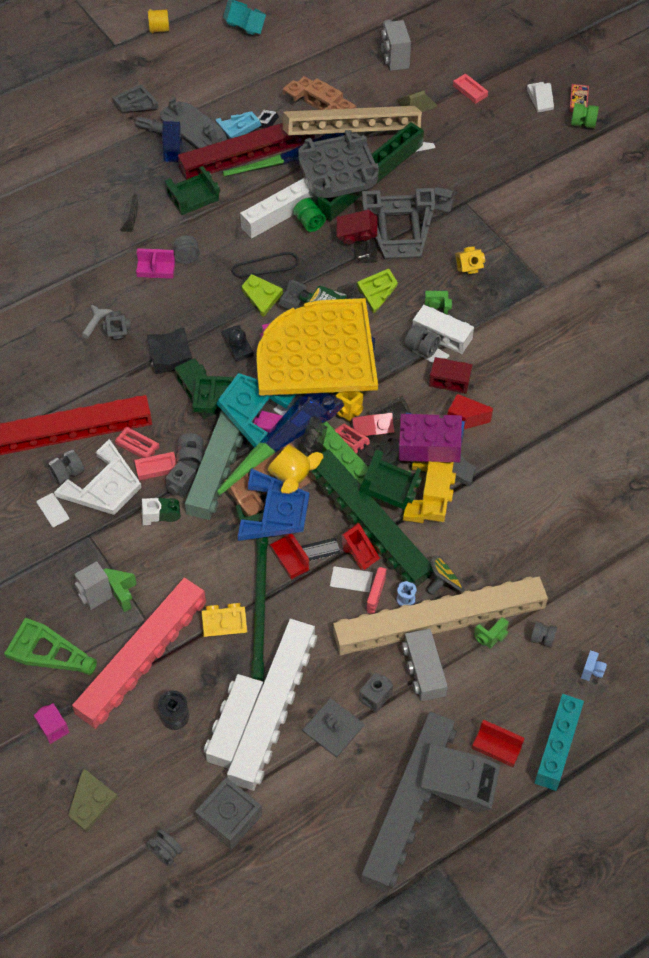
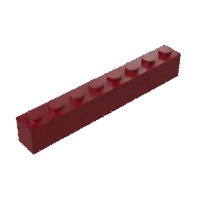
(239, 150)

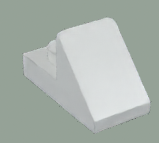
(541, 96)

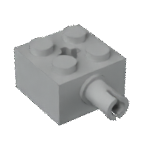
(396, 45)

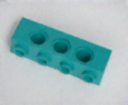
(559, 742)

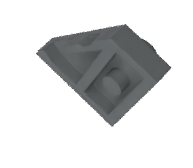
(135, 100)

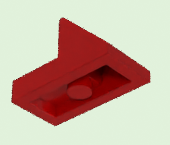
(359, 546)

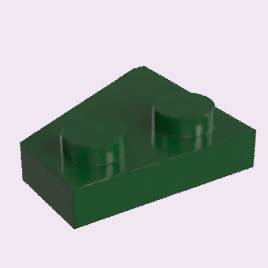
(208, 391)

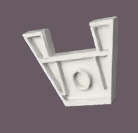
(109, 489)

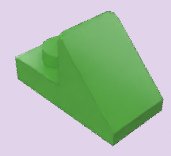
(119, 584)

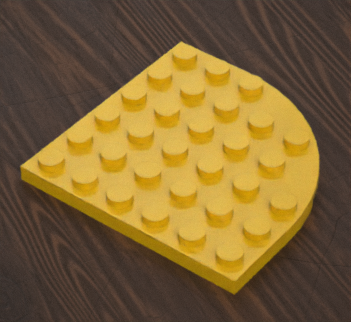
(318, 350)

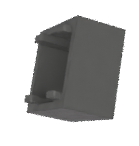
(229, 813)

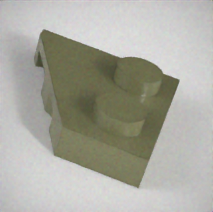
(90, 801)

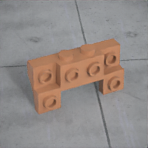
(317, 94)
(249, 499)

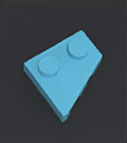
(239, 124)

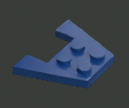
(282, 511)

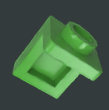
(495, 634)

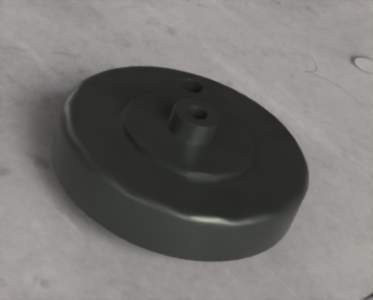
(383, 443)

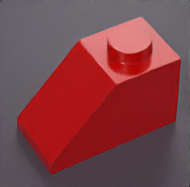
(472, 411)

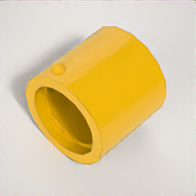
(158, 20)

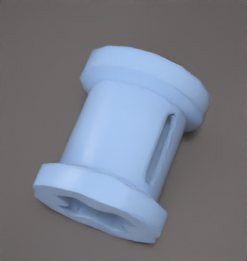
(406, 594)

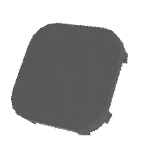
(338, 165)

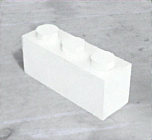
(453, 332)

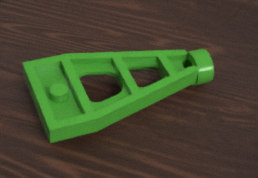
(27, 639)

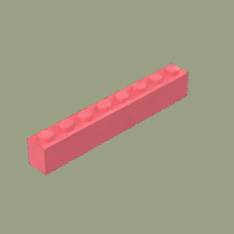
(139, 653)

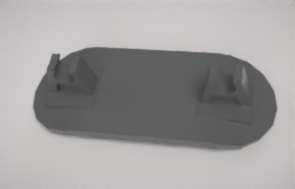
(194, 124)

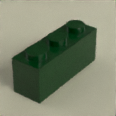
(186, 377)

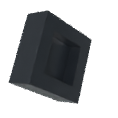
(268, 118)

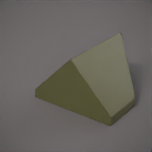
(419, 100)

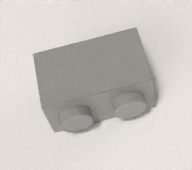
(93, 586)

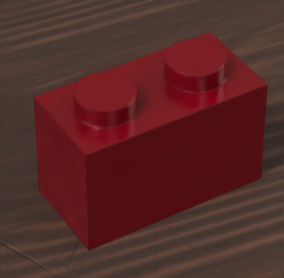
(357, 227)
(450, 375)

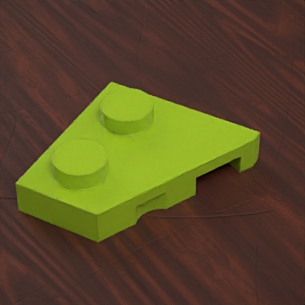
(377, 288)
(261, 293)

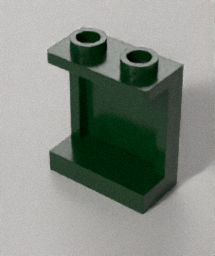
(193, 192)
(390, 482)

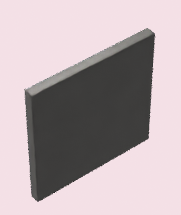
(333, 727)

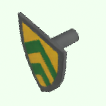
(442, 574)

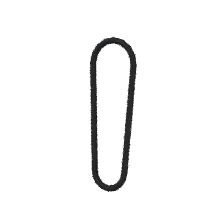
(263, 258)

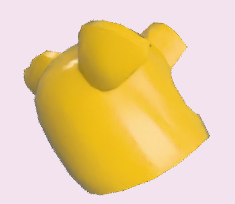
(293, 467)

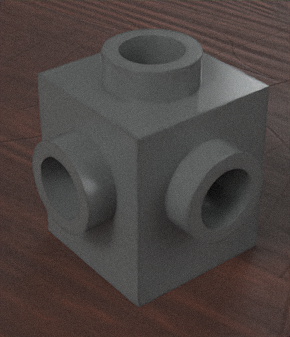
(116, 332)

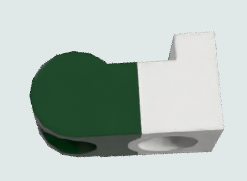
(160, 510)

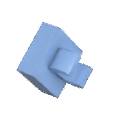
(593, 667)

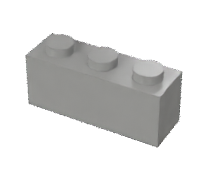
(424, 665)

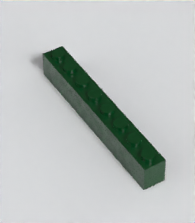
(388, 158)
(377, 525)

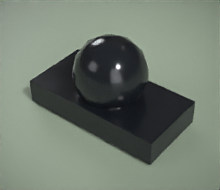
(237, 343)

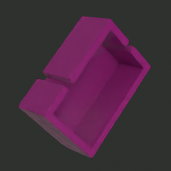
(430, 438)

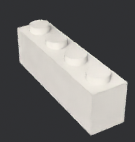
(233, 720)

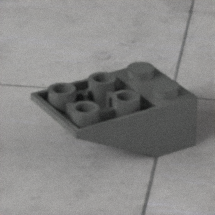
(460, 777)

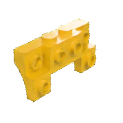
(436, 492)

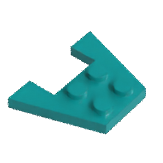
(243, 403)

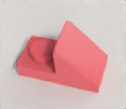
(374, 424)

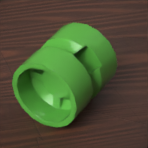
(584, 115)

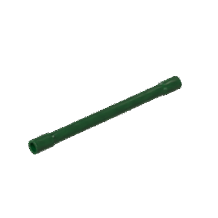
(257, 663)

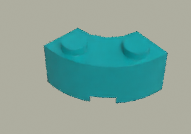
(239, 14)

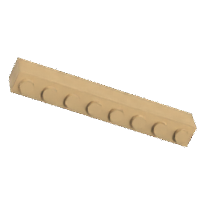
(350, 119)

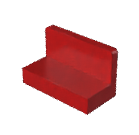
(291, 555)
(498, 743)

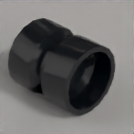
(173, 710)

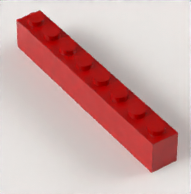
(74, 424)

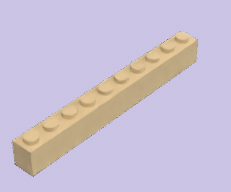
(440, 614)

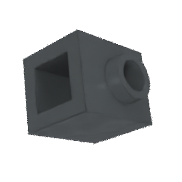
(180, 479)
(376, 692)

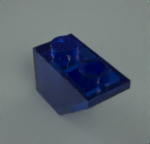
(171, 140)

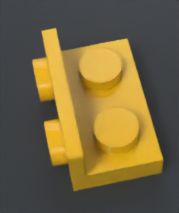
(224, 621)

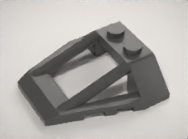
(401, 205)

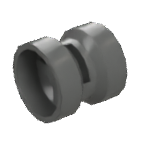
(543, 634)

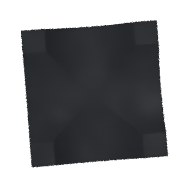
(169, 350)

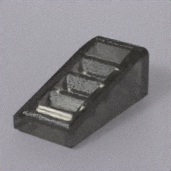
(312, 440)

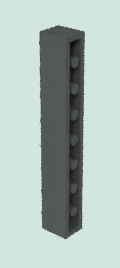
(405, 808)

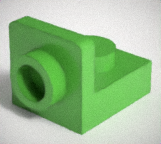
(438, 299)

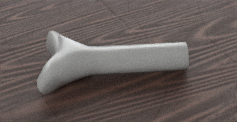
(98, 315)

